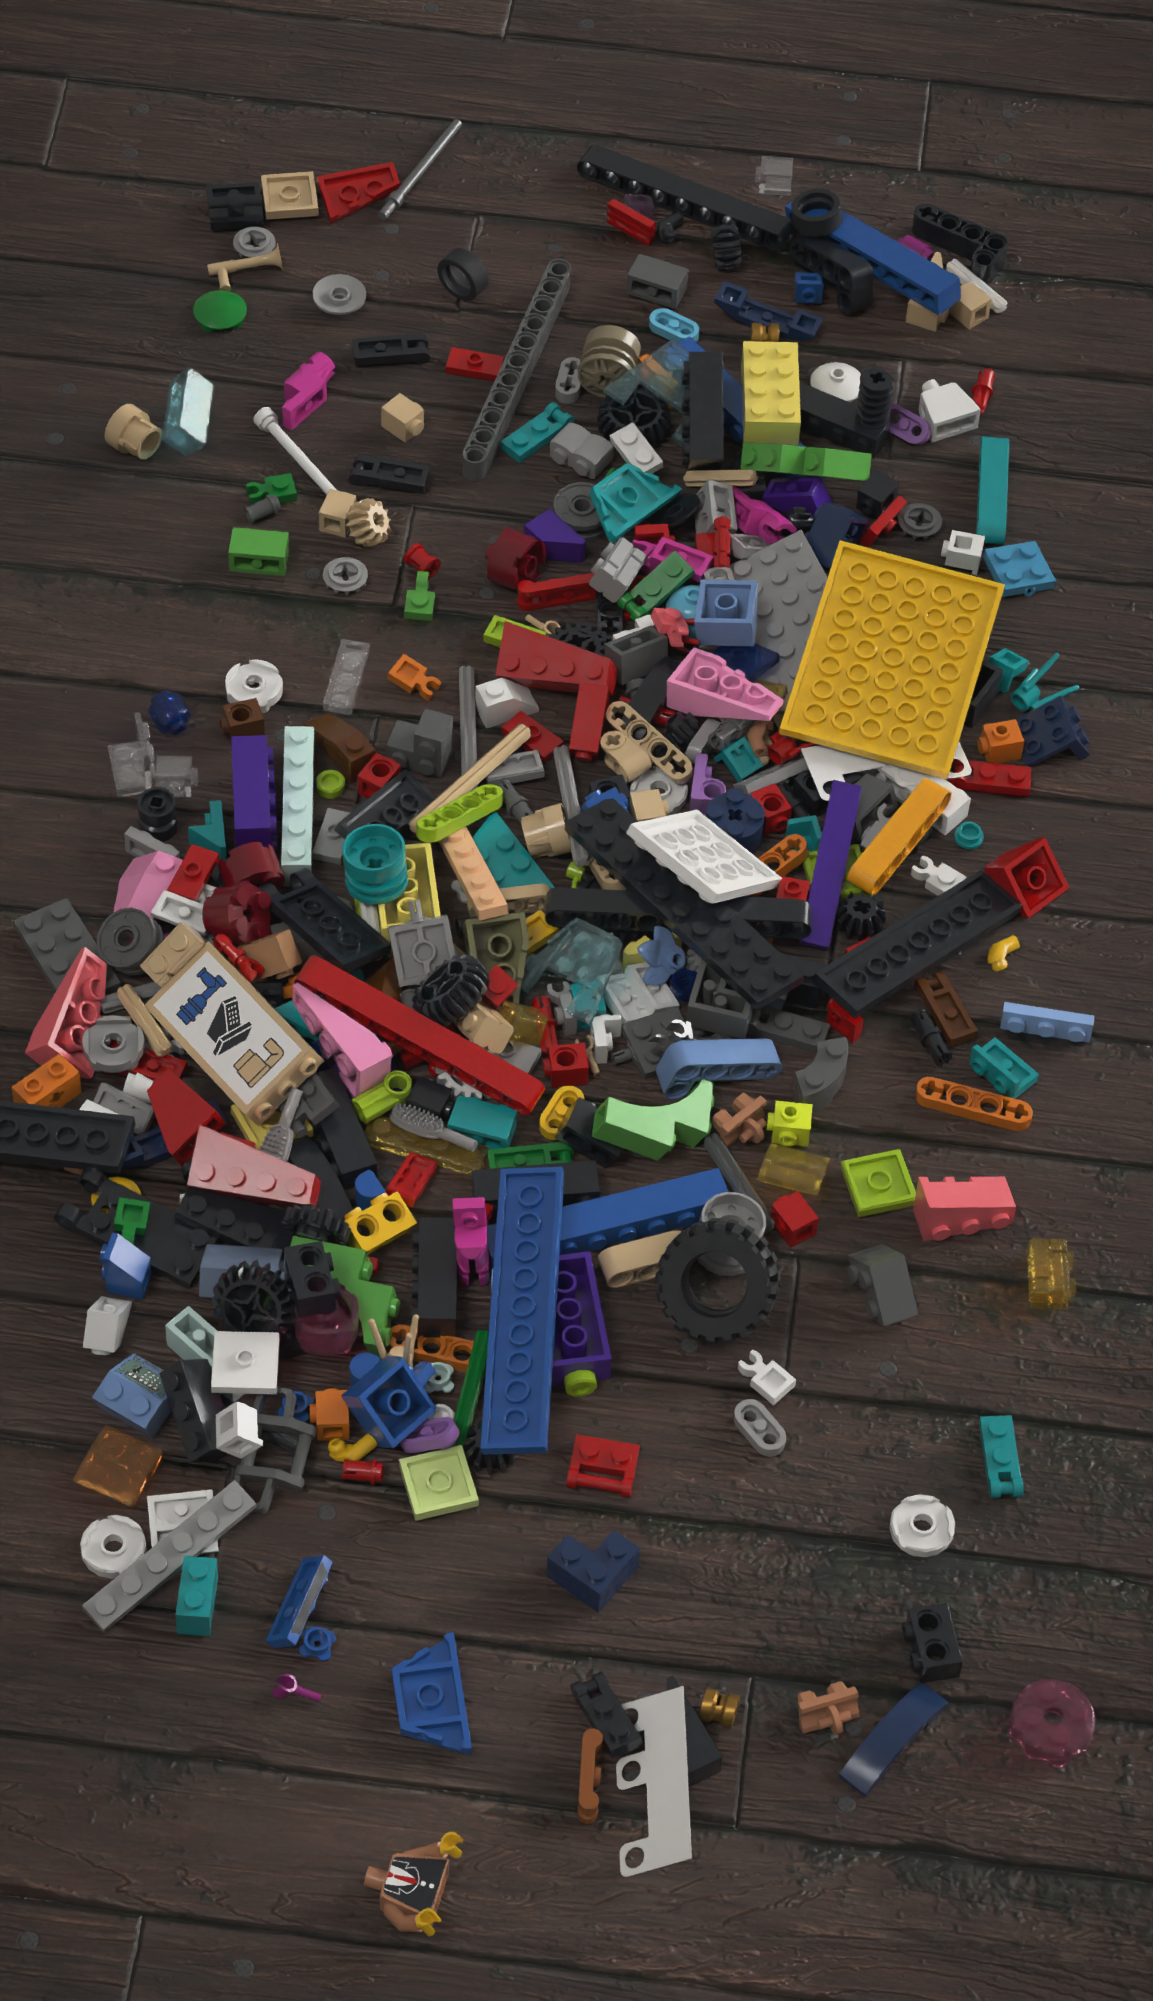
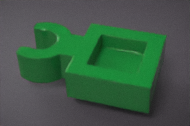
(277, 485)

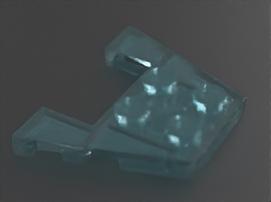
(660, 375)
(581, 956)

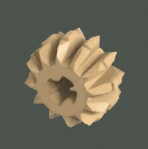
(368, 522)

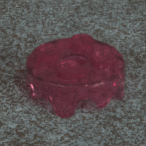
(1049, 1741)

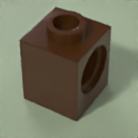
(242, 719)

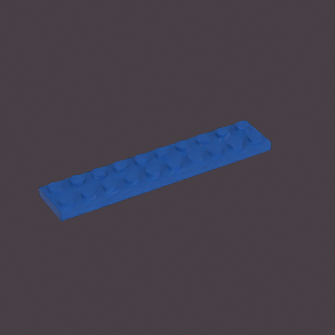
(523, 1311)

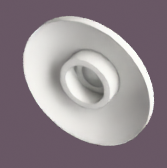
(838, 380)

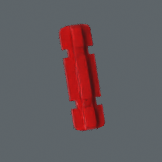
(722, 542)

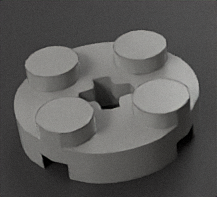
(113, 1059)

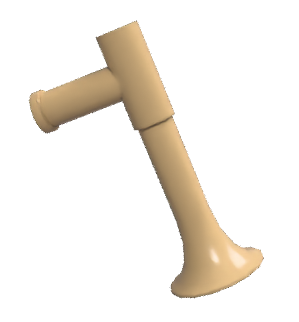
(225, 267)

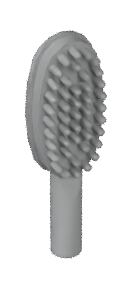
(428, 1126)
(280, 1137)

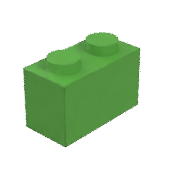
(258, 551)

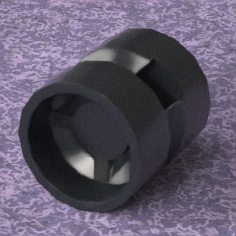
(157, 813)

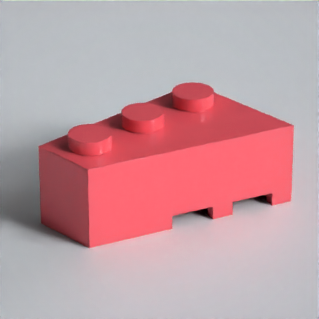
(962, 1207)

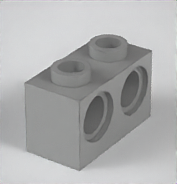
(715, 501)

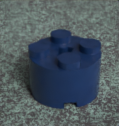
(739, 817)

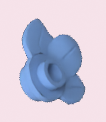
(659, 955)

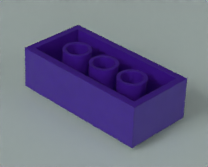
(253, 791)
(579, 1321)

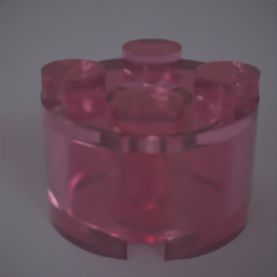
(330, 1331)

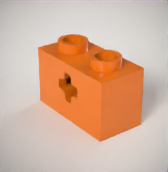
(49, 1085)

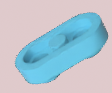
(673, 325)

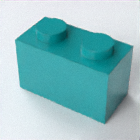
(483, 1121)
(196, 1596)

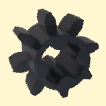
(800, 519)
(681, 728)

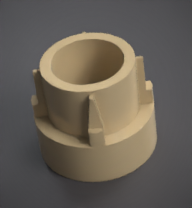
(132, 432)
(546, 832)

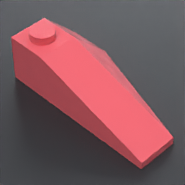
(70, 1013)

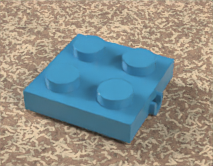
(1019, 568)

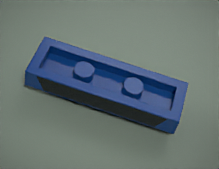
(299, 1602)

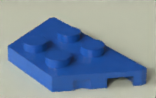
(432, 1697)

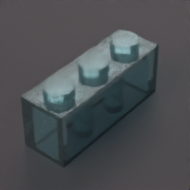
(187, 412)

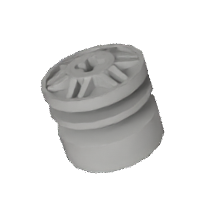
(736, 1207)

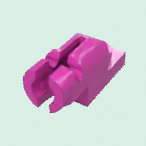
(306, 389)
(759, 518)
(658, 553)
(471, 1238)

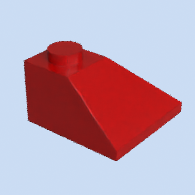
(1029, 875)

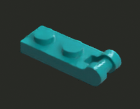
(536, 433)
(1000, 1456)

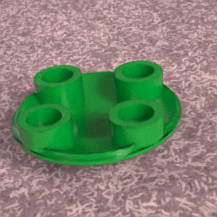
(220, 310)

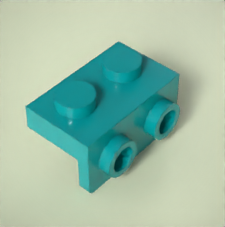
(1002, 1068)

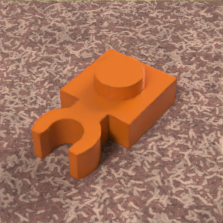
(411, 675)

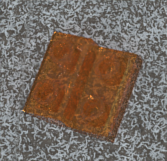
(118, 1466)

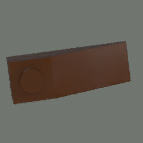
(342, 744)

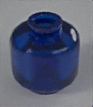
(169, 712)

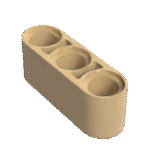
(634, 1260)

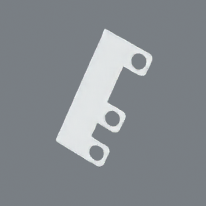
(830, 764)
(666, 1779)

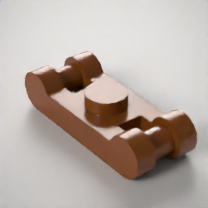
(589, 1776)

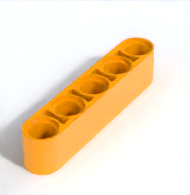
(899, 836)

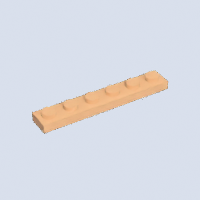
(474, 875)

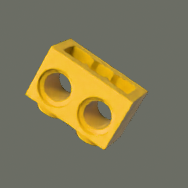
(381, 1230)

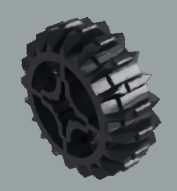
(648, 409)
(451, 989)
(236, 1303)

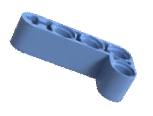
(714, 1061)

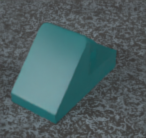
(212, 833)

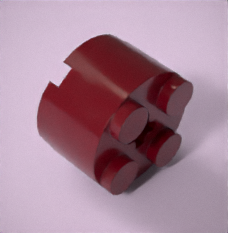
(514, 558)
(252, 865)
(238, 912)

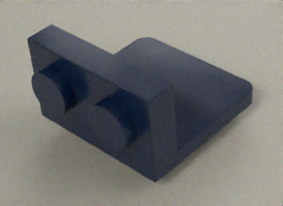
(1052, 730)

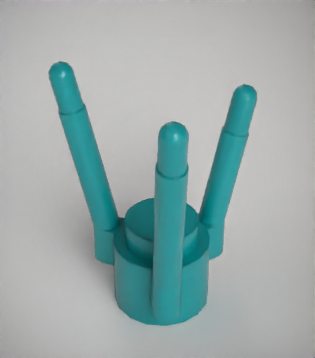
(1028, 693)

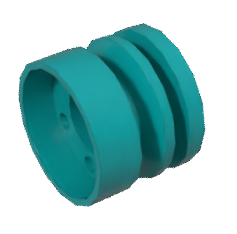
(375, 864)

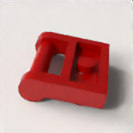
(606, 1458)

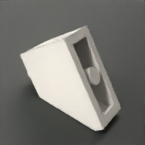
(502, 700)
(106, 1325)

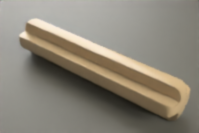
(697, 478)
(144, 1020)

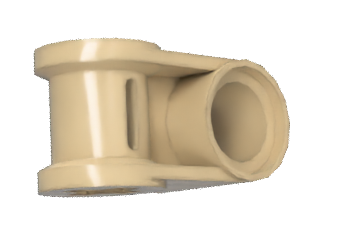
(624, 755)

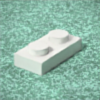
(636, 449)

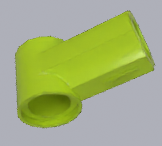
(381, 1097)

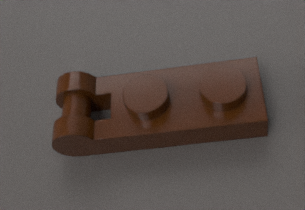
(946, 1008)

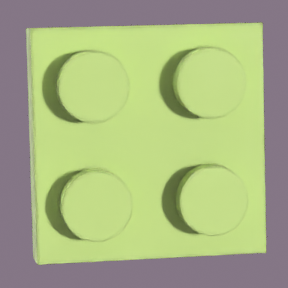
(438, 1482)

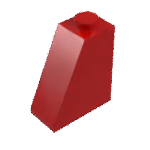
(589, 721)
(179, 1115)

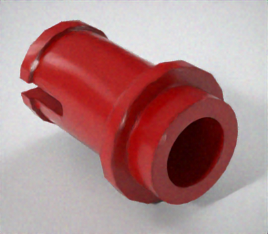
(363, 1471)

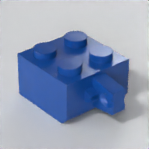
(391, 1399)

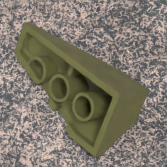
(499, 942)

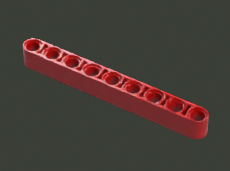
(422, 1036)

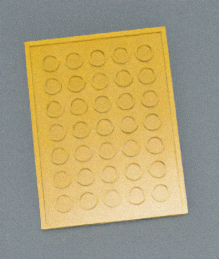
(892, 659)

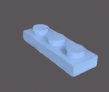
(1047, 1022)

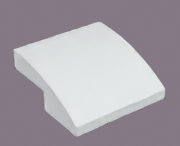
(179, 909)
(633, 998)
(171, 1510)

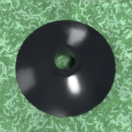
(676, 511)

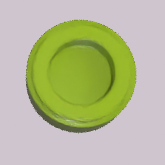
(330, 784)
(580, 1383)

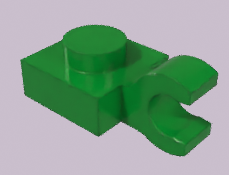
(131, 1218)

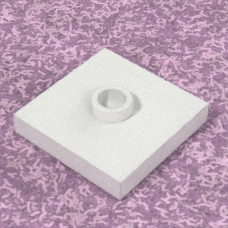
(245, 1362)

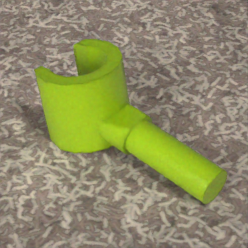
(575, 873)

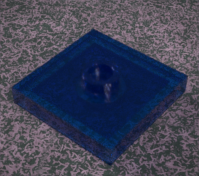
(750, 660)

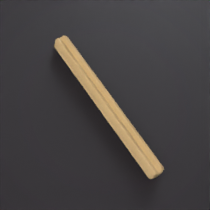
(478, 771)

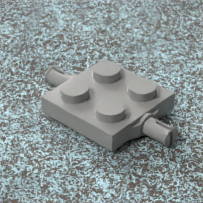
(419, 945)

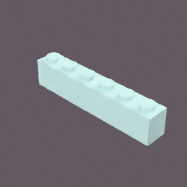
(297, 800)

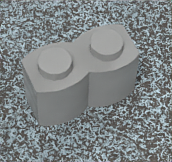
(581, 450)

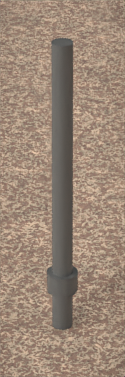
(396, 197)

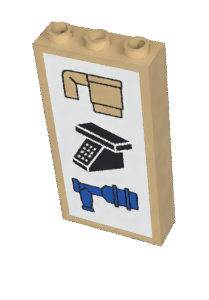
(234, 1033)

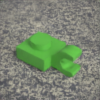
(420, 602)

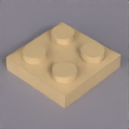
(289, 195)

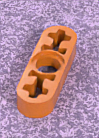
(794, 858)

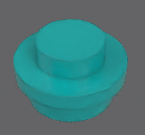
(969, 835)

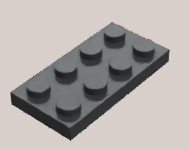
(55, 939)

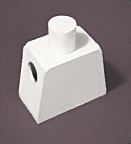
(947, 410)

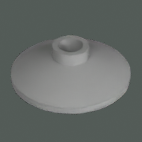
(339, 294)

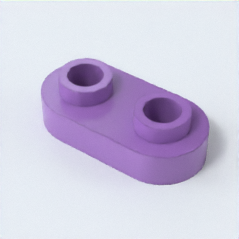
(907, 425)
(431, 1435)

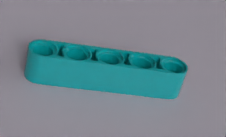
(992, 489)

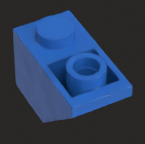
(125, 1268)

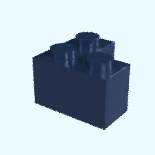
(830, 526)
(593, 1575)

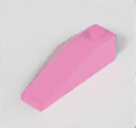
(712, 689)
(146, 881)
(353, 1047)

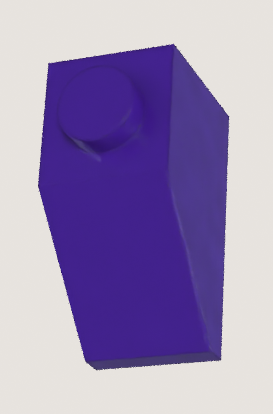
(796, 492)
(560, 539)

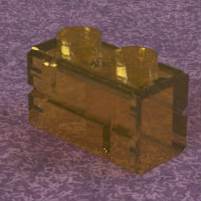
(1049, 1273)

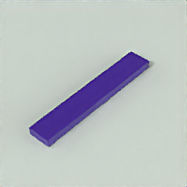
(831, 862)

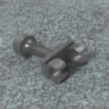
(682, 1032)

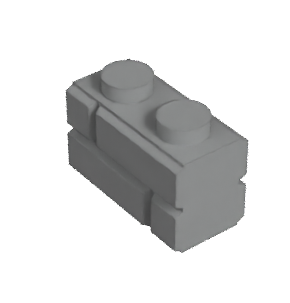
(617, 569)

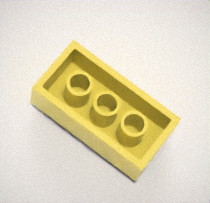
(770, 392)
(420, 886)

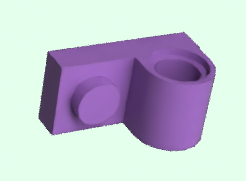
(703, 786)

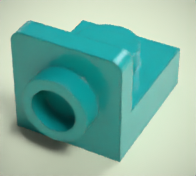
(1011, 664)
(739, 759)

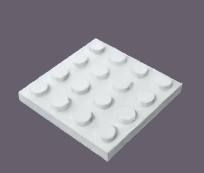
(703, 856)

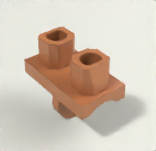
(745, 1124)
(828, 1710)

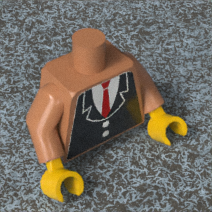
(415, 1884)

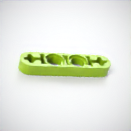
(459, 813)

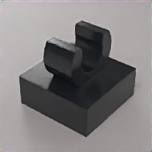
(271, 991)

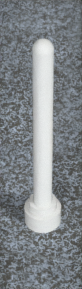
(267, 421)

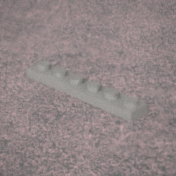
(167, 1556)

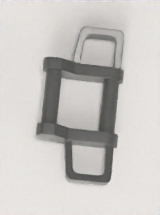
(272, 1476)

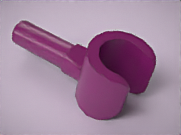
(290, 1686)

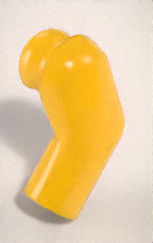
(999, 950)
(340, 1450)

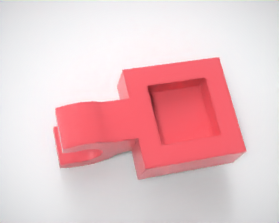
(672, 623)

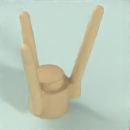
(405, 1351)

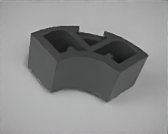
(824, 1076)

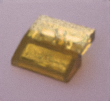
(793, 1169)

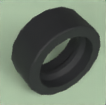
(816, 225)
(472, 269)

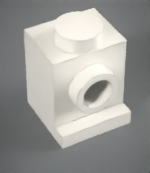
(963, 550)
(237, 1430)

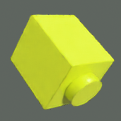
(790, 1123)

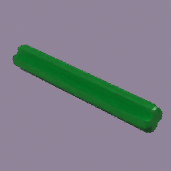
(471, 1386)

